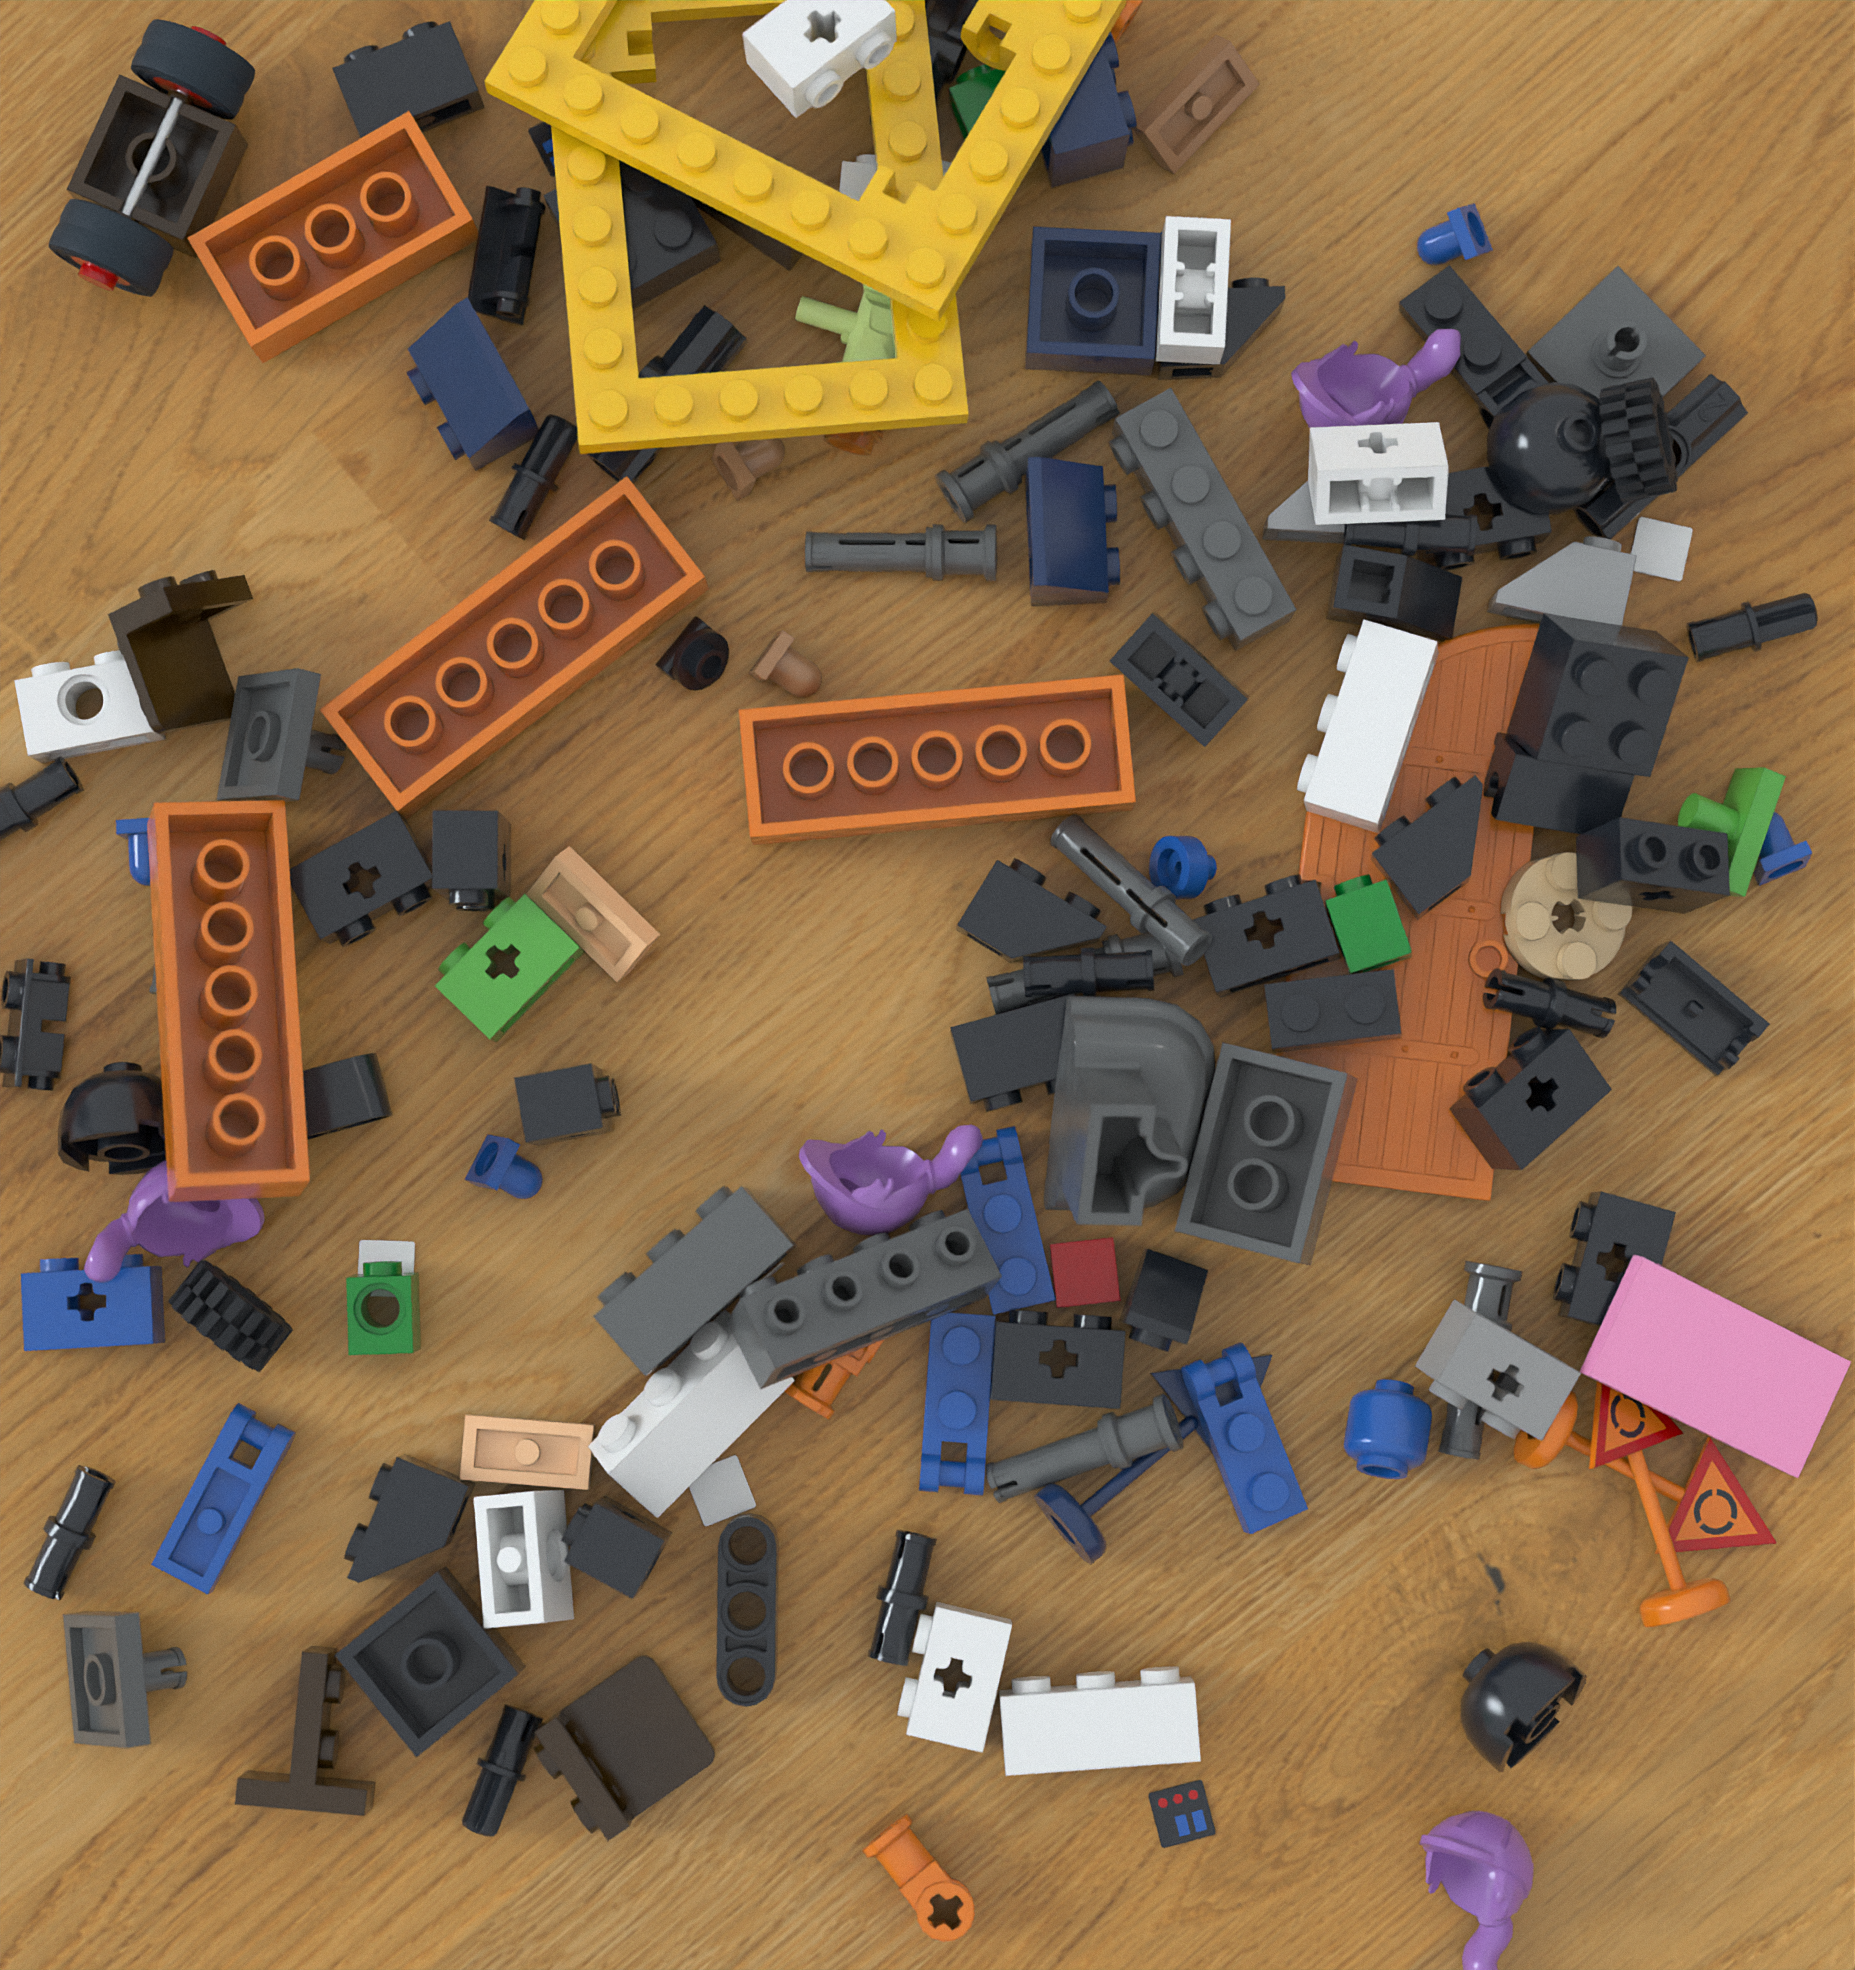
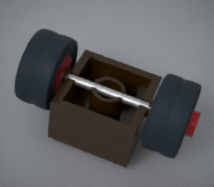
(155, 160)

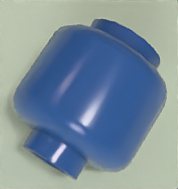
(1388, 1430)

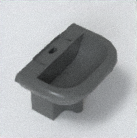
(1125, 1107)

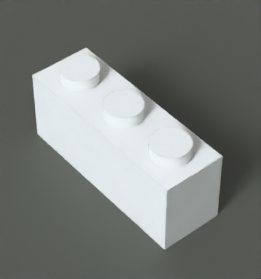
(1368, 725)
(684, 1418)
(1099, 1722)

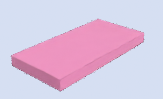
(1715, 1366)

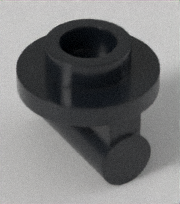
(695, 656)

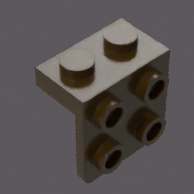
(174, 649)
(623, 1746)

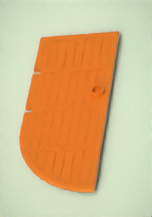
(1400, 1111)

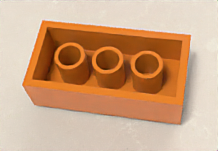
(334, 237)

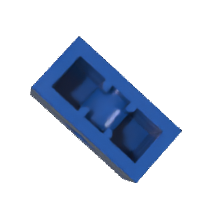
(55, 1314)

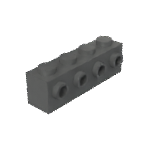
(1202, 520)
(863, 1296)

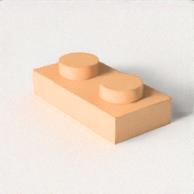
(593, 914)
(527, 1451)

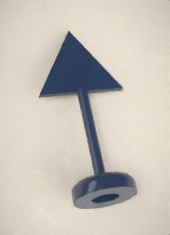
(1075, 1520)

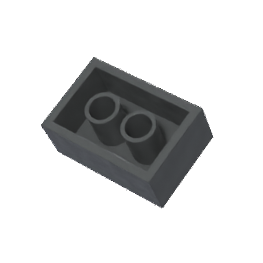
(1266, 1154)
(692, 1277)

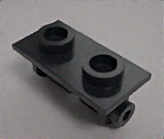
(505, 253)
(30, 1000)

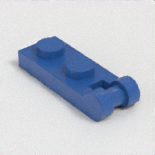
(1008, 1225)
(957, 1400)
(1244, 1440)
(222, 1501)

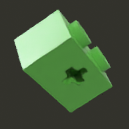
(502, 1001)

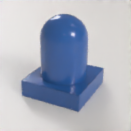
(1456, 237)
(136, 833)
(1779, 853)
(502, 1168)

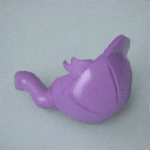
(1370, 387)
(879, 1186)
(171, 1227)
(1484, 1873)

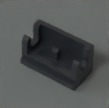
(1551, 793)
(1693, 1008)

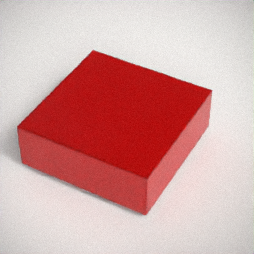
(1084, 1272)

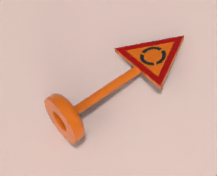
(1625, 1429)
(1709, 1509)

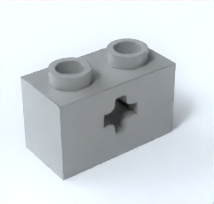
(1530, 1379)

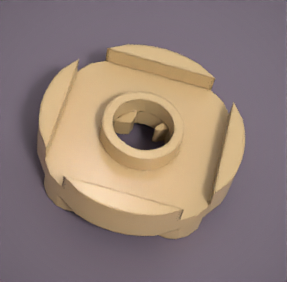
(1535, 941)

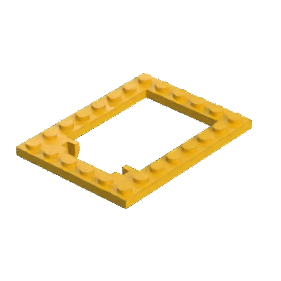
(894, 243)
(636, 413)

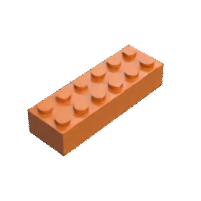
(515, 648)
(937, 759)
(227, 1000)

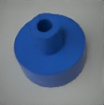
(1181, 866)

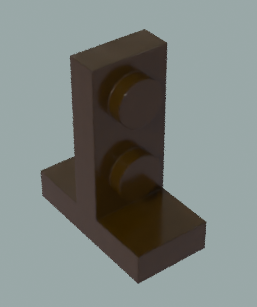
(313, 1750)

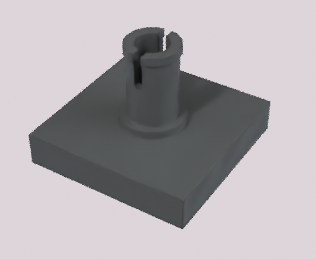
(1615, 340)
(274, 738)
(112, 1677)

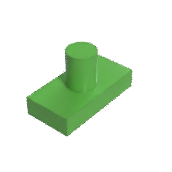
(1742, 816)

